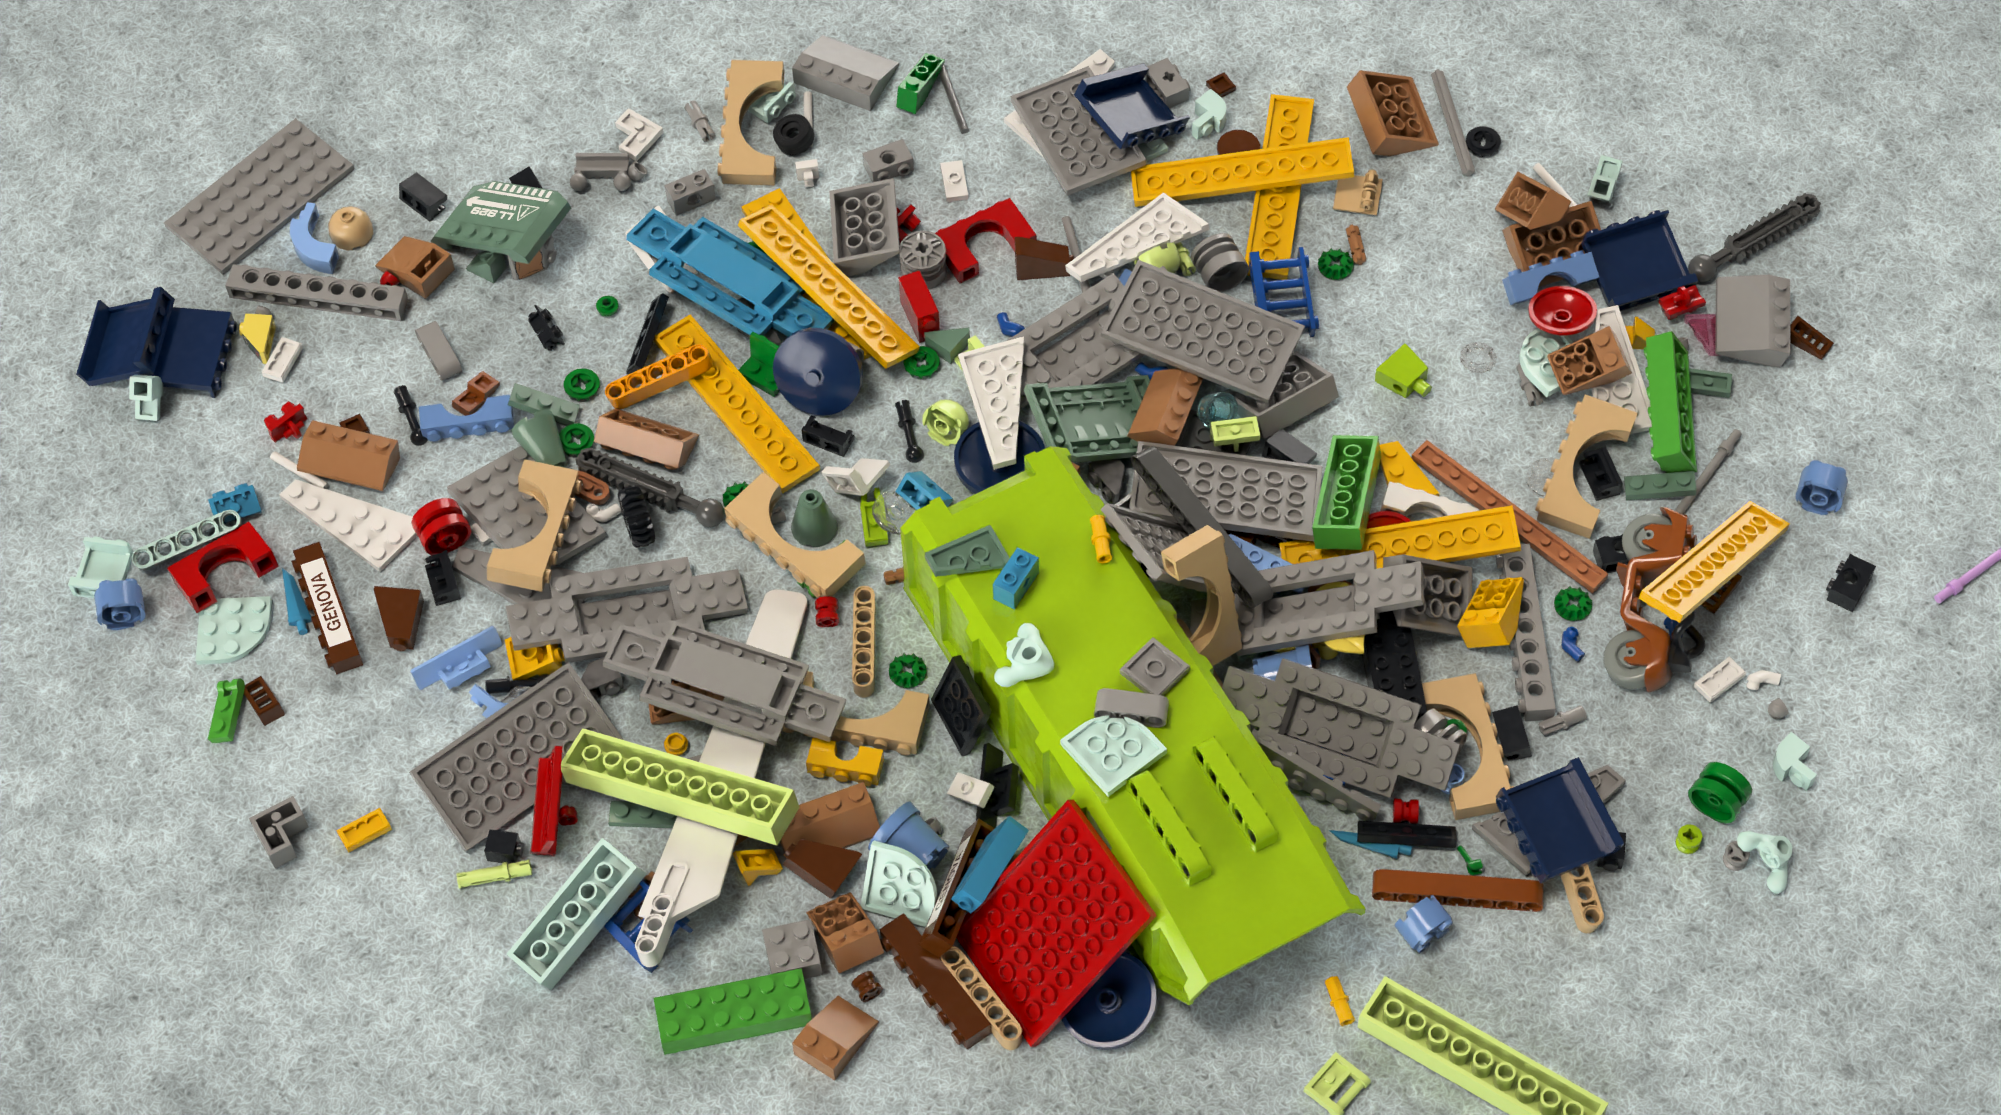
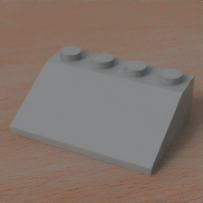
(843, 72)
(864, 226)
(1753, 318)
(1299, 393)
(1445, 596)

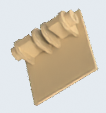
(1359, 194)

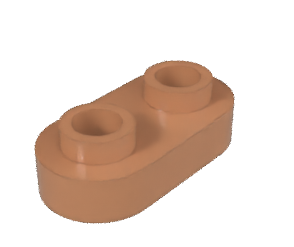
(592, 486)

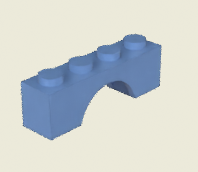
(1576, 270)
(492, 417)

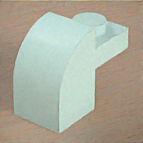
(1211, 114)
(1605, 179)
(147, 396)
(1789, 762)

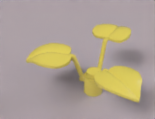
(1330, 649)

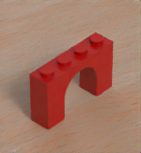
(1000, 218)
(238, 545)

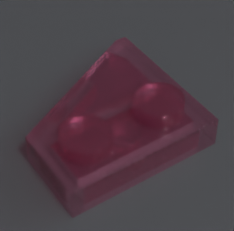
(1704, 330)

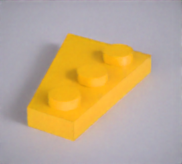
(1400, 468)

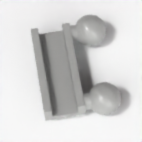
(601, 165)

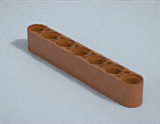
(1458, 889)

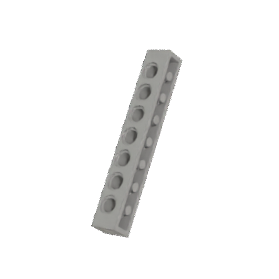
(317, 292)
(1533, 707)

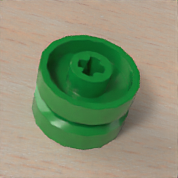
(1720, 792)

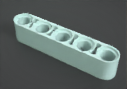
(175, 540)

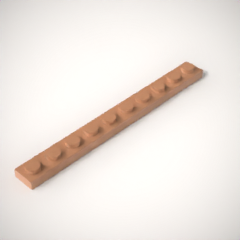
(1529, 530)

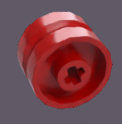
(441, 526)

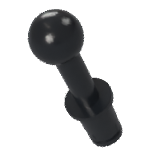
(407, 406)
(913, 453)
(506, 685)

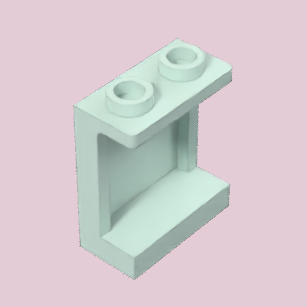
(100, 562)

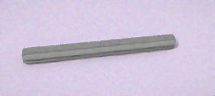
(1452, 123)

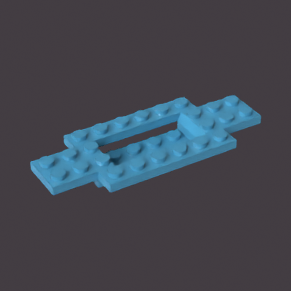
(731, 264)

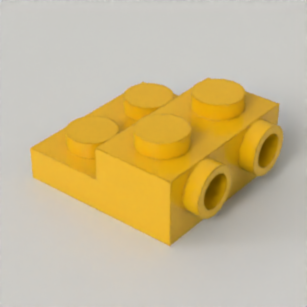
(533, 661)

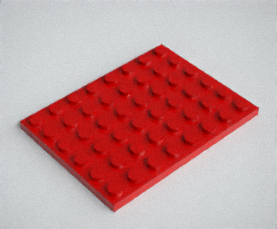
(1054, 922)

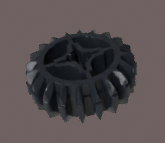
(636, 516)

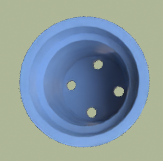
(1269, 665)
(910, 832)

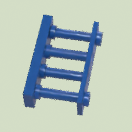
(1260, 287)
(628, 938)

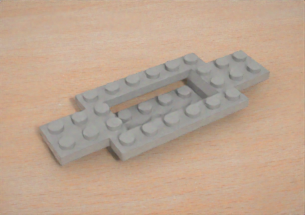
(1083, 354)
(1323, 613)
(589, 628)
(727, 670)
(1345, 720)

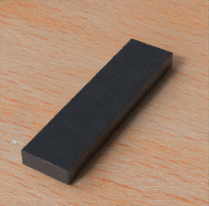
(647, 333)
(1406, 834)

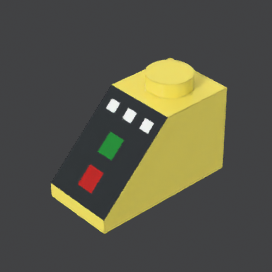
(258, 334)

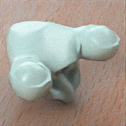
(1028, 658)
(1774, 852)

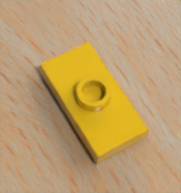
(364, 830)

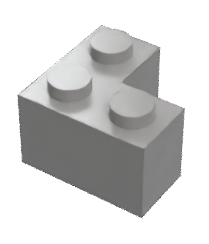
(276, 826)

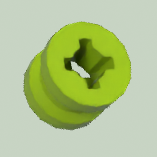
(1683, 841)

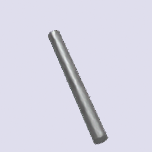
(953, 100)

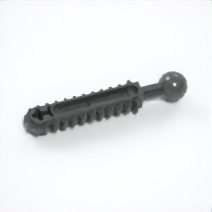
(1757, 236)
(655, 489)

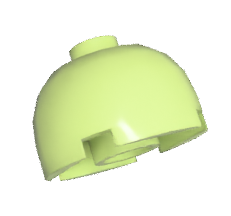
(1161, 257)
(946, 417)

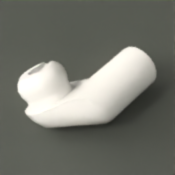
(603, 515)
(1762, 676)

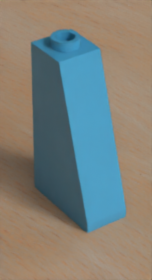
(989, 864)

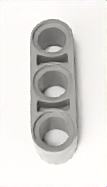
(438, 350)
(1143, 707)

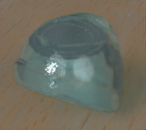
(1217, 407)

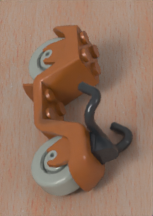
(1646, 652)

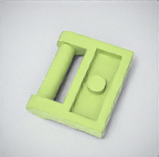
(1329, 1081)

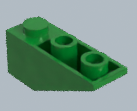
(918, 83)

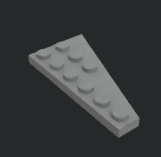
(473, 566)
(1310, 778)

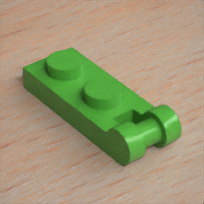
(226, 710)

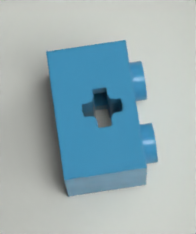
(920, 489)
(1015, 578)

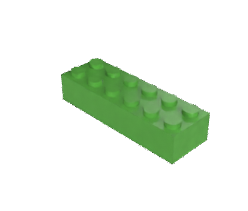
(1670, 403)
(1347, 492)
(732, 1011)

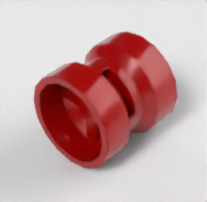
(827, 610)
(1405, 811)

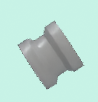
(1731, 851)

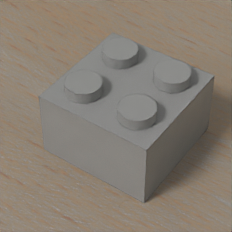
(793, 948)

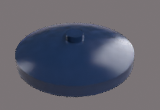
(817, 371)
(974, 463)
(1115, 1007)

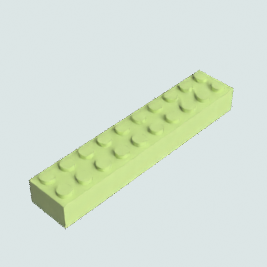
(680, 786)
(1471, 1056)

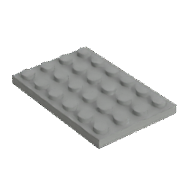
(1070, 137)
(513, 516)

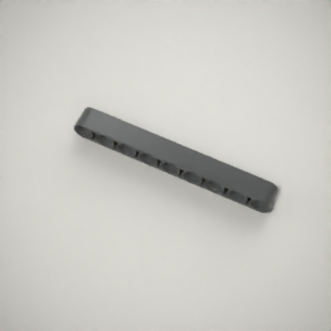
(1193, 516)

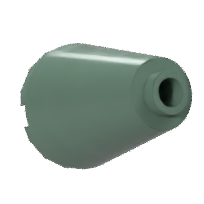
(541, 438)
(813, 520)

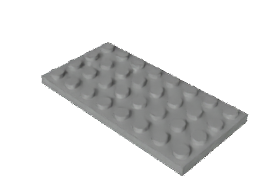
(259, 196)
(1202, 331)
(1240, 490)
(1147, 538)
(493, 767)

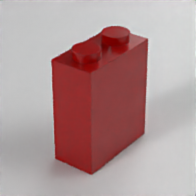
(918, 305)

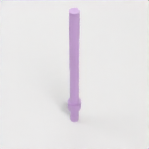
(1956, 585)

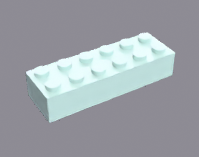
(576, 914)

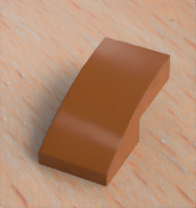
(475, 395)

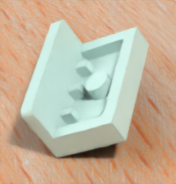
(771, 104)

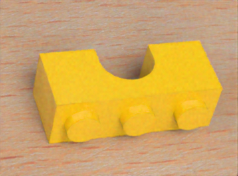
(864, 767)

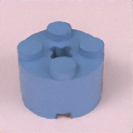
(1821, 487)
(119, 603)
(1423, 923)

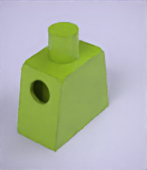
(1404, 373)

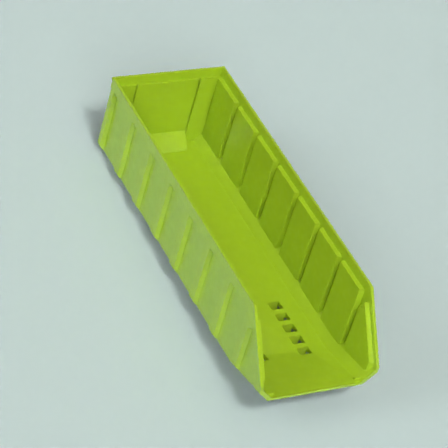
(1093, 620)

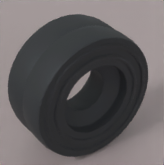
(788, 125)

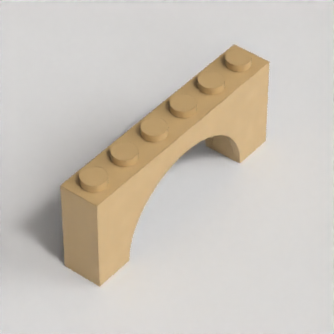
(747, 83)
(1594, 423)
(1205, 556)
(530, 563)
(820, 570)
(1463, 700)
(894, 730)

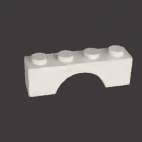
(1409, 501)

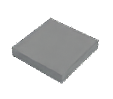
(1155, 668)

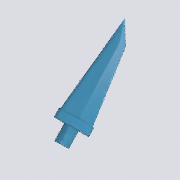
(296, 608)
(1386, 849)

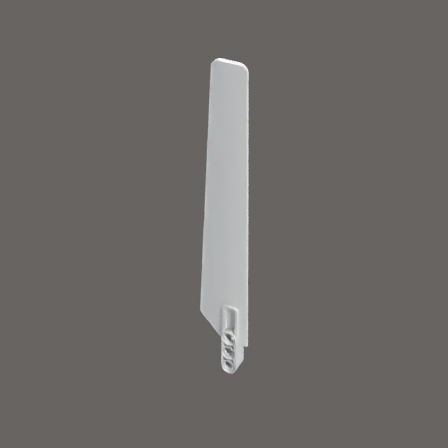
(697, 853)

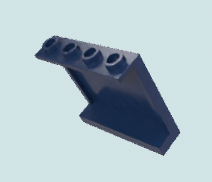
(1128, 107)
(1637, 261)
(125, 339)
(195, 349)
(1559, 821)

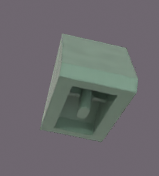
(487, 265)
(948, 342)

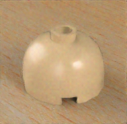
(350, 228)

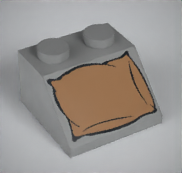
(539, 263)

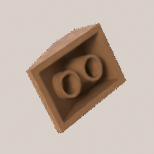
(833, 1037)

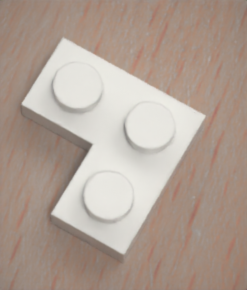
(641, 134)

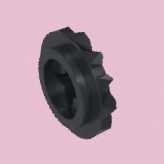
(1490, 136)

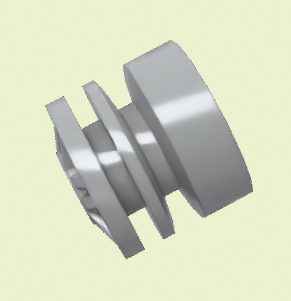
(925, 253)
(1219, 262)
(1435, 723)

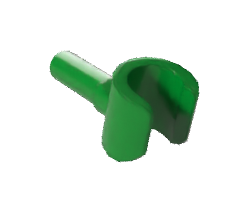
(1473, 866)

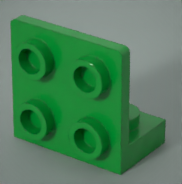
(759, 367)

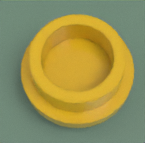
(676, 744)

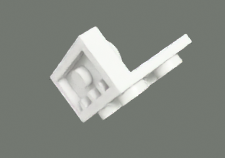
(855, 479)

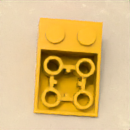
(1492, 613)

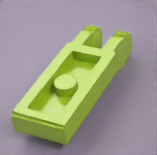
(873, 533)

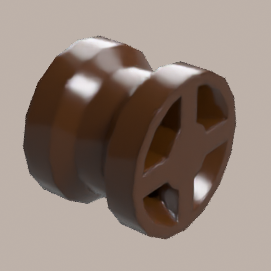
(866, 986)

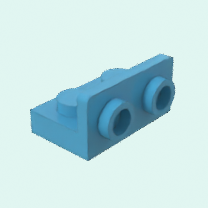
(241, 500)

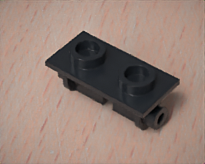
(541, 321)

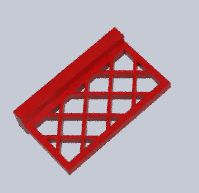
(547, 804)

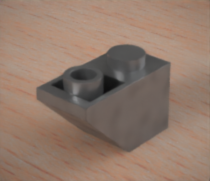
(1108, 477)
(601, 680)

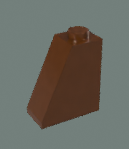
(1040, 259)
(400, 615)
(821, 864)

